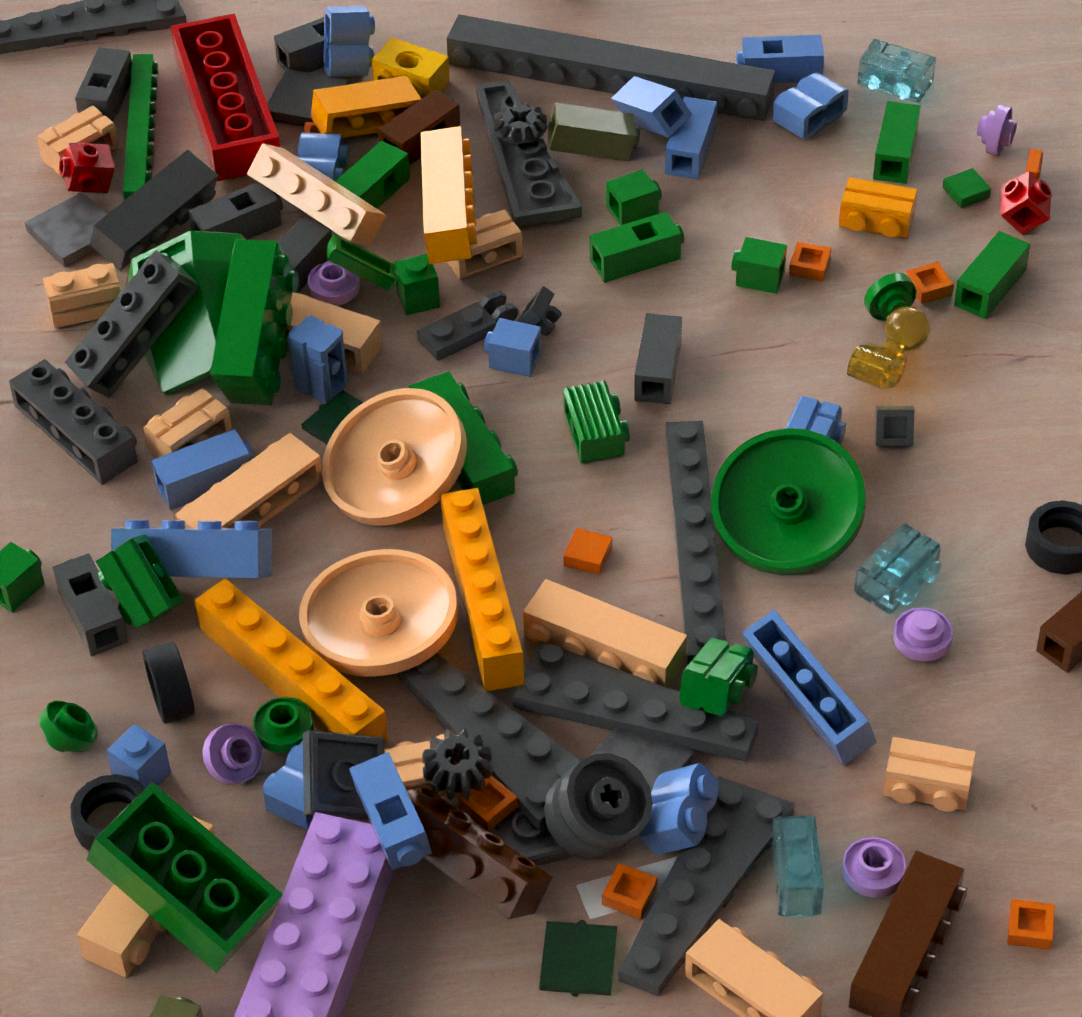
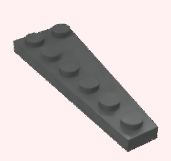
(85, 21)
(527, 172)
(609, 698)
(521, 753)
(702, 883)

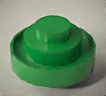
(888, 294)
(282, 723)
(68, 727)

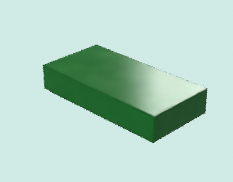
(361, 262)

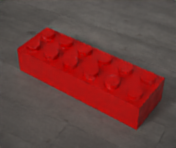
(224, 93)

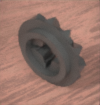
(519, 131)

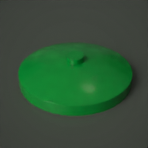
(788, 501)

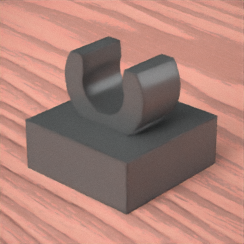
(538, 311)
(894, 425)

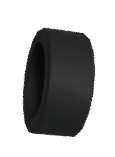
(1045, 554)
(168, 682)
(94, 794)

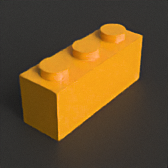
(361, 106)

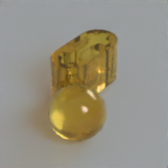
(884, 366)

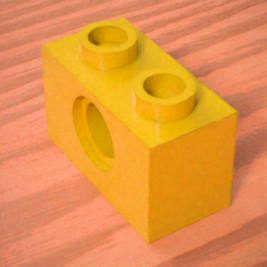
(422, 66)

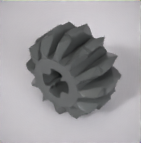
(442, 768)

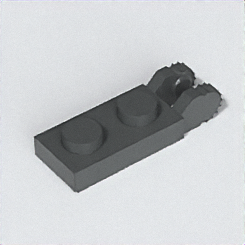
(466, 325)

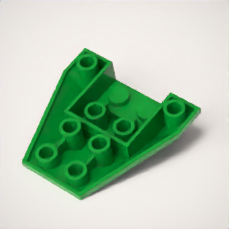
(188, 343)

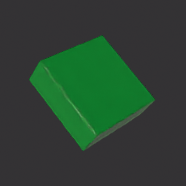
(966, 187)

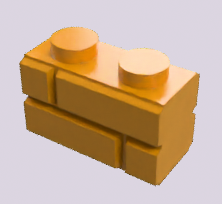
(877, 208)

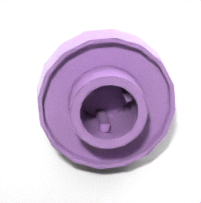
(997, 129)
(333, 284)
(923, 634)
(232, 754)
(873, 867)

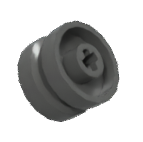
(598, 806)

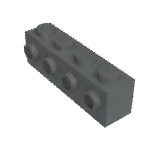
(154, 210)
(132, 324)
(74, 421)

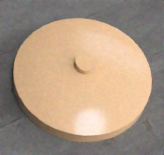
(394, 456)
(379, 612)

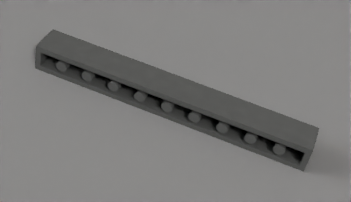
(606, 64)

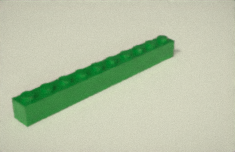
(140, 123)

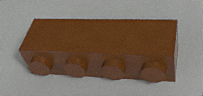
(907, 938)

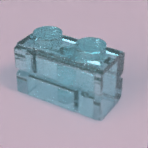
(896, 70)
(898, 569)
(797, 866)

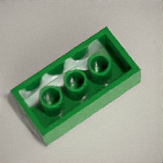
(254, 322)
(184, 876)

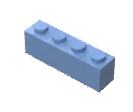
(205, 549)
(809, 687)

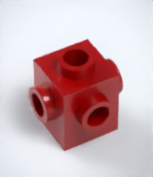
(87, 167)
(1025, 202)

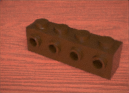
(479, 858)

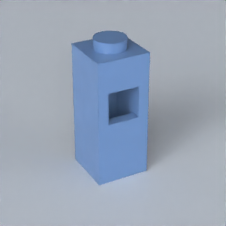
(788, 55)
(653, 106)
(691, 142)
(196, 468)
(390, 811)

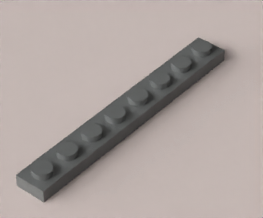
(694, 535)

